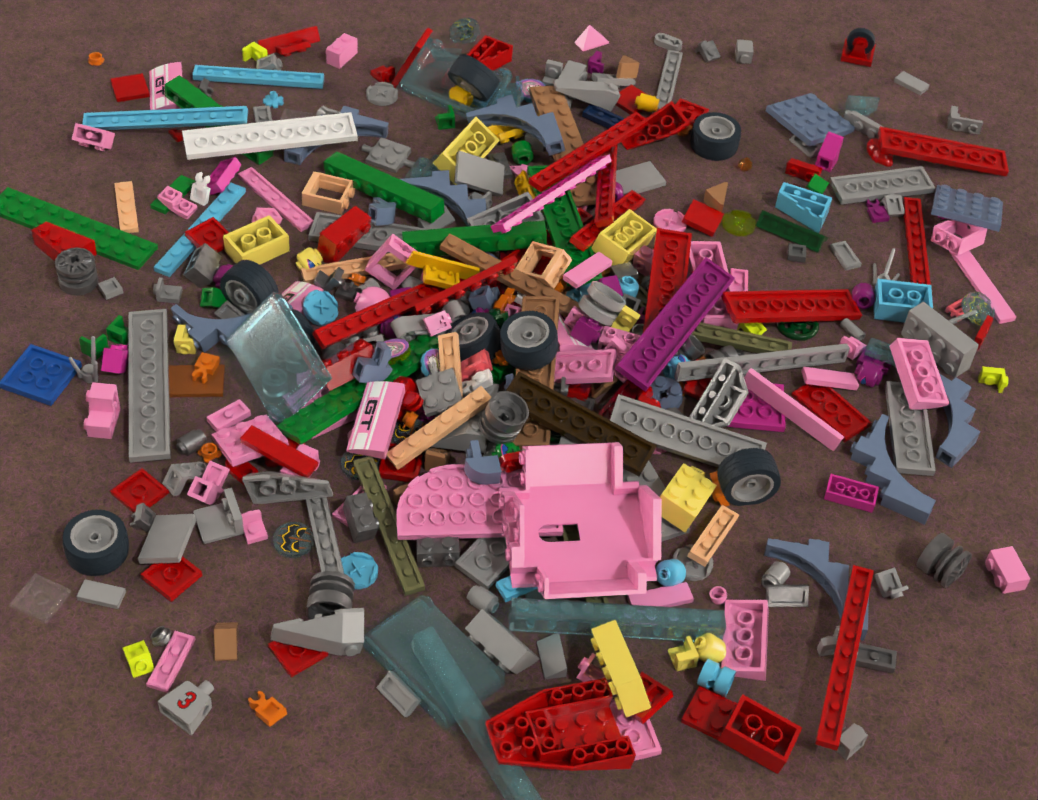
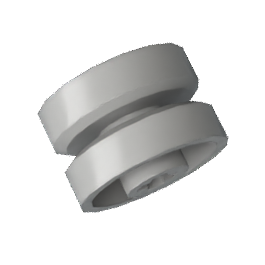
(601, 303)

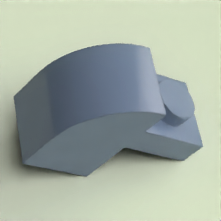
(382, 212)
(484, 297)
(376, 368)
(481, 469)

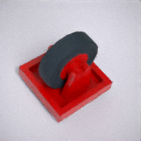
(859, 47)

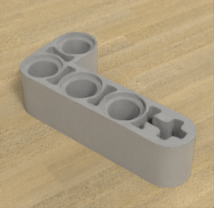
(406, 326)

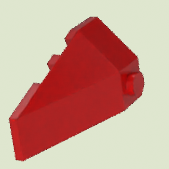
(661, 124)

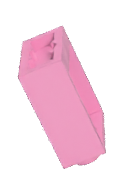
(972, 236)
(395, 247)

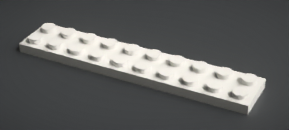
(269, 135)

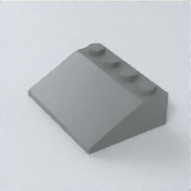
(461, 436)

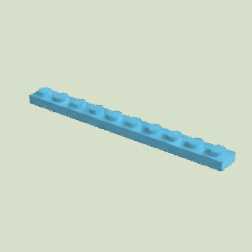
(167, 118)

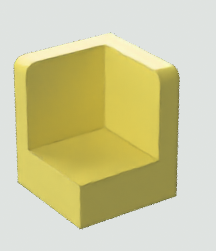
(684, 656)

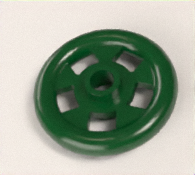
(800, 326)

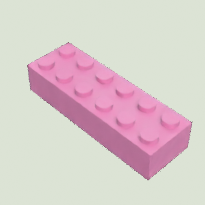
(712, 250)

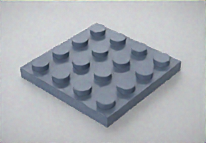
(809, 118)
(967, 207)

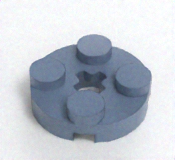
(673, 390)

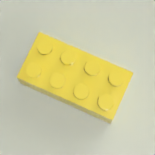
(473, 139)
(624, 238)
(619, 669)

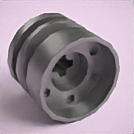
(76, 271)
(503, 417)
(940, 557)
(329, 593)

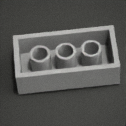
(948, 344)

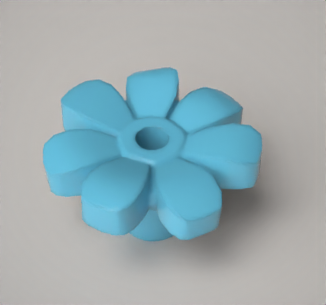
(273, 100)

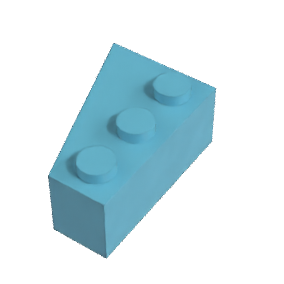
(803, 205)

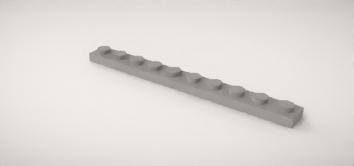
(765, 361)

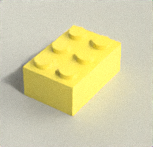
(257, 241)
(685, 497)

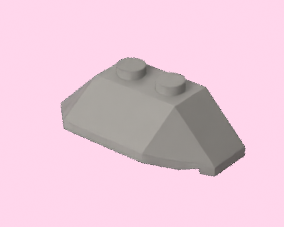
(722, 396)

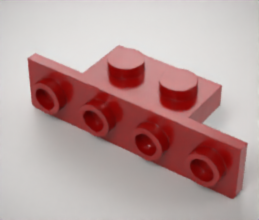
(291, 41)

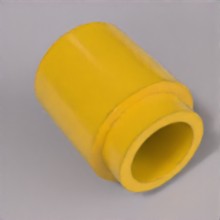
(461, 95)
(647, 103)

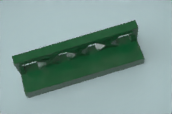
(791, 231)

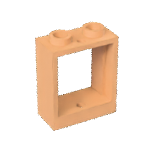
(327, 182)
(555, 268)

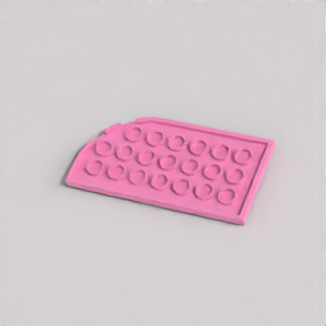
(454, 506)

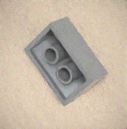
(500, 643)

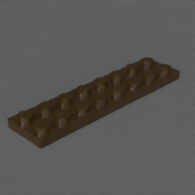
(579, 422)

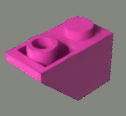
(829, 151)
(115, 358)

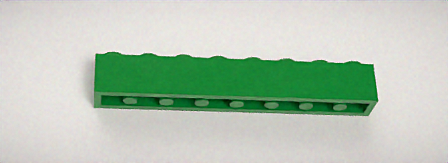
(188, 96)
(389, 188)
(478, 236)

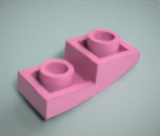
(173, 200)

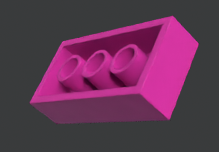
(223, 174)
(851, 493)

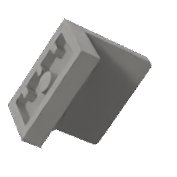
(220, 520)

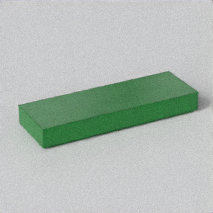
(182, 184)

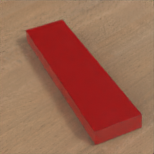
(279, 451)

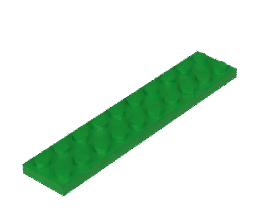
(562, 223)
(109, 241)
(348, 397)

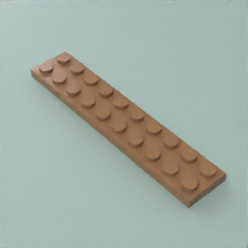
(548, 100)
(532, 431)

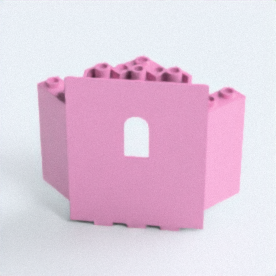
(614, 521)

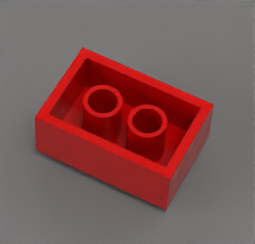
(760, 734)

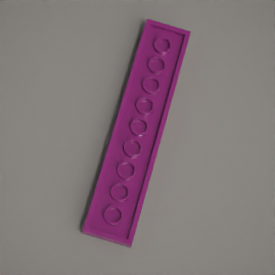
(674, 324)

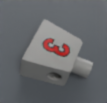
(187, 705)

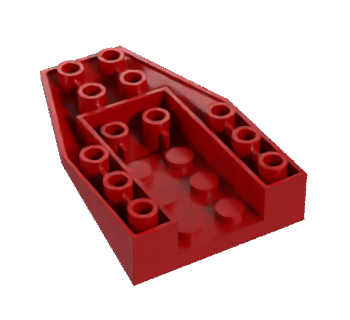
(562, 730)

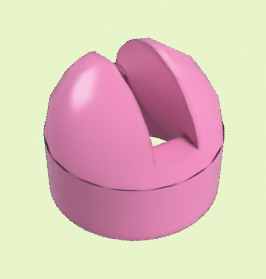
(720, 593)

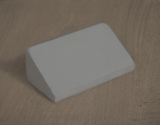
(810, 151)
(440, 223)
(552, 657)

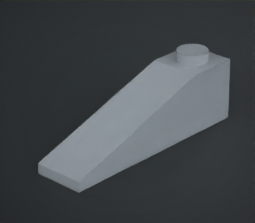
(592, 92)
(500, 211)
(281, 487)
(333, 633)

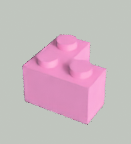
(103, 410)

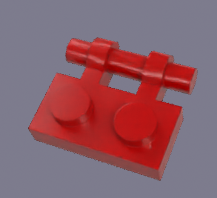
(690, 110)

